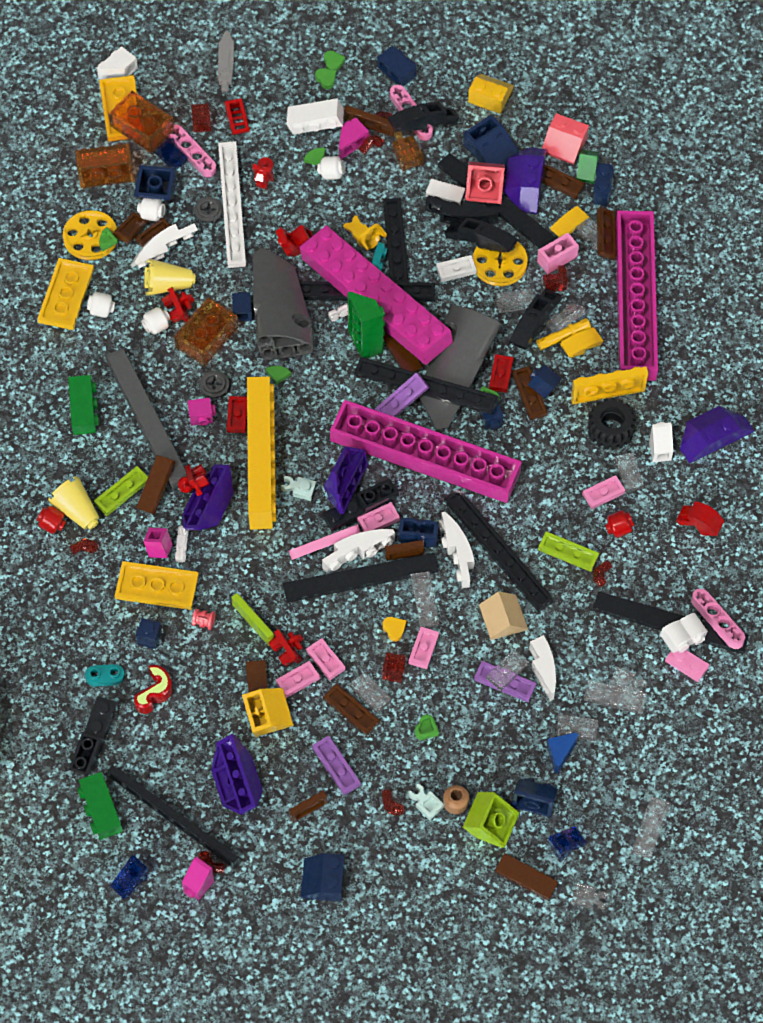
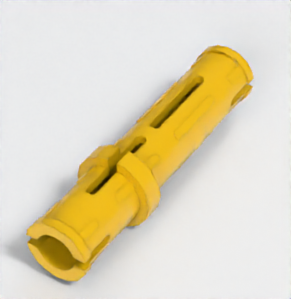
(563, 334)

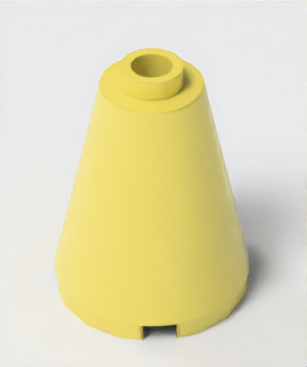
(162, 276)
(75, 503)

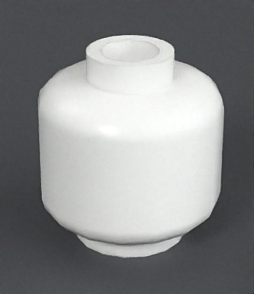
(331, 168)
(151, 209)
(100, 304)
(155, 321)

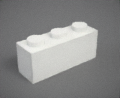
(315, 116)

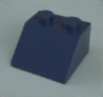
(155, 182)
(534, 797)
(323, 877)

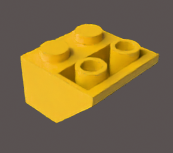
(267, 711)

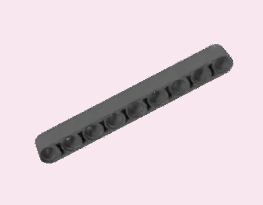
(144, 412)

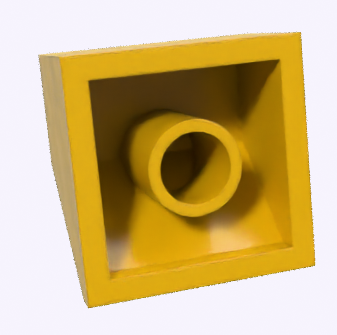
(489, 93)

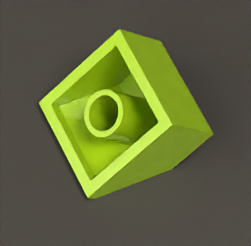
(491, 819)

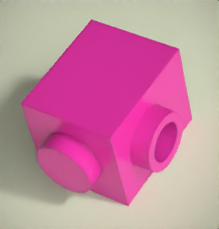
(201, 411)
(158, 542)

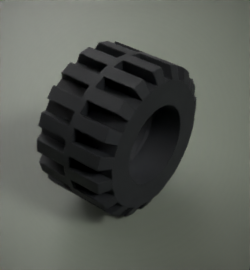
(615, 411)

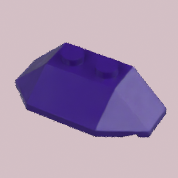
(525, 178)
(712, 432)
(346, 477)
(209, 507)
(235, 776)

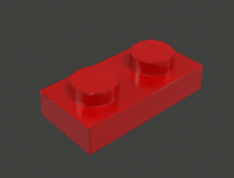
(501, 373)
(237, 414)

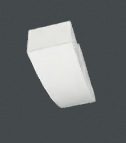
(543, 665)

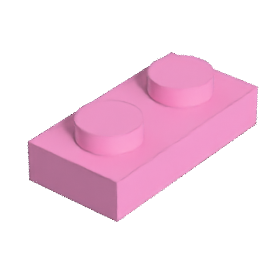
(603, 492)
(379, 518)
(423, 648)
(325, 659)
(688, 664)
(298, 679)

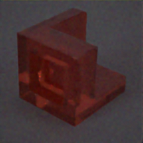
(201, 117)
(557, 281)
(393, 667)

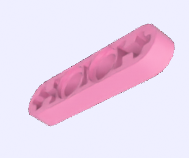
(406, 99)
(192, 150)
(323, 542)
(720, 617)

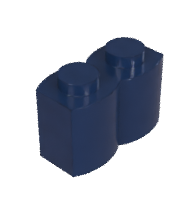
(602, 184)
(415, 530)

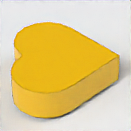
(394, 627)

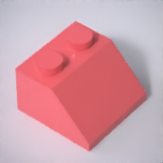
(565, 138)
(484, 182)

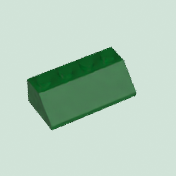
(365, 324)

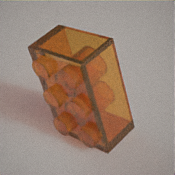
(141, 121)
(104, 165)
(206, 331)

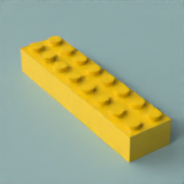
(261, 453)

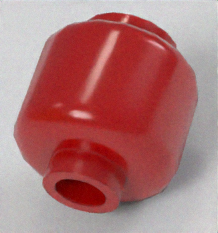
(51, 519)
(619, 524)

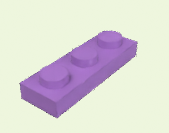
(403, 396)
(518, 687)
(336, 765)

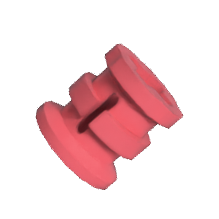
(203, 619)

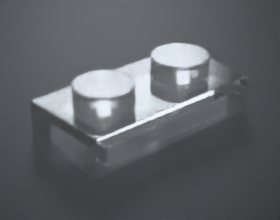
(513, 300)
(564, 318)
(628, 472)
(507, 670)
(370, 693)
(583, 726)

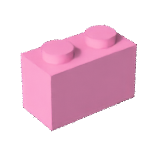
(557, 253)

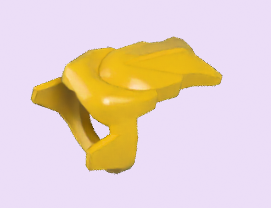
(366, 237)

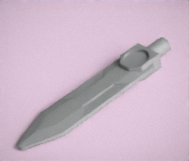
(225, 61)

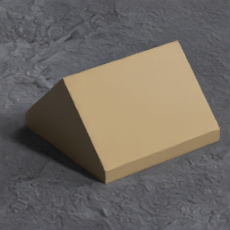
(502, 615)

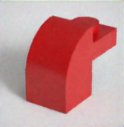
(292, 241)
(701, 516)

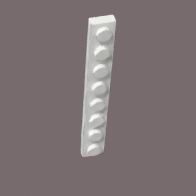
(232, 205)

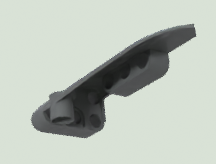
(279, 308)
(461, 360)

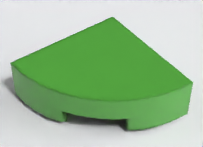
(315, 156)
(107, 239)
(278, 373)

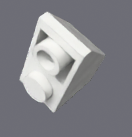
(119, 64)
(661, 442)

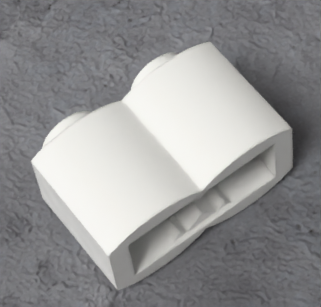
(683, 633)

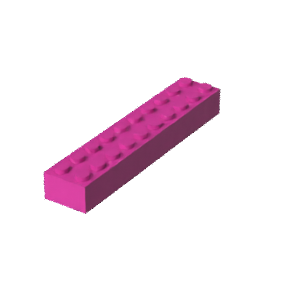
(352, 272)
(636, 292)
(426, 451)

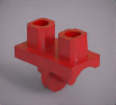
(263, 172)
(180, 303)
(195, 478)
(290, 654)

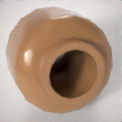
(456, 799)

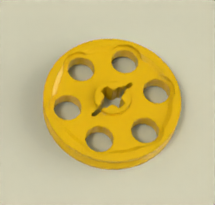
(82, 236)
(506, 266)

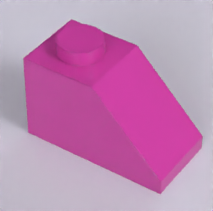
(352, 136)
(197, 879)

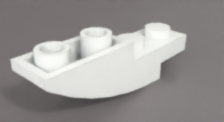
(157, 246)
(363, 543)
(457, 545)

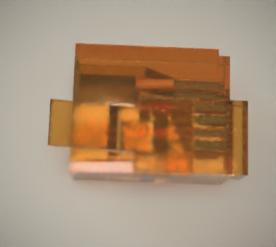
(407, 152)

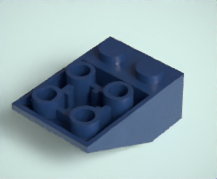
(489, 142)

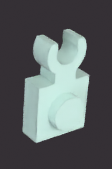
(301, 488)
(427, 803)

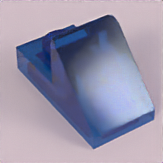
(170, 154)
(566, 841)
(129, 877)

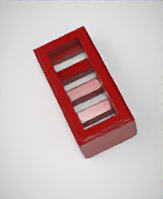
(236, 103)

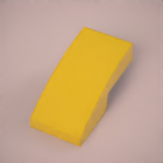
(569, 222)
(581, 341)

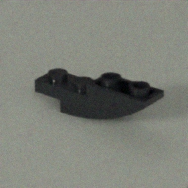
(421, 115)
(454, 212)
(484, 234)
(534, 317)
(363, 503)
(93, 736)

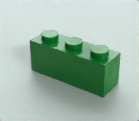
(83, 405)
(99, 806)

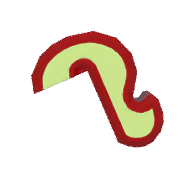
(156, 693)

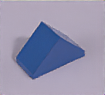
(560, 748)

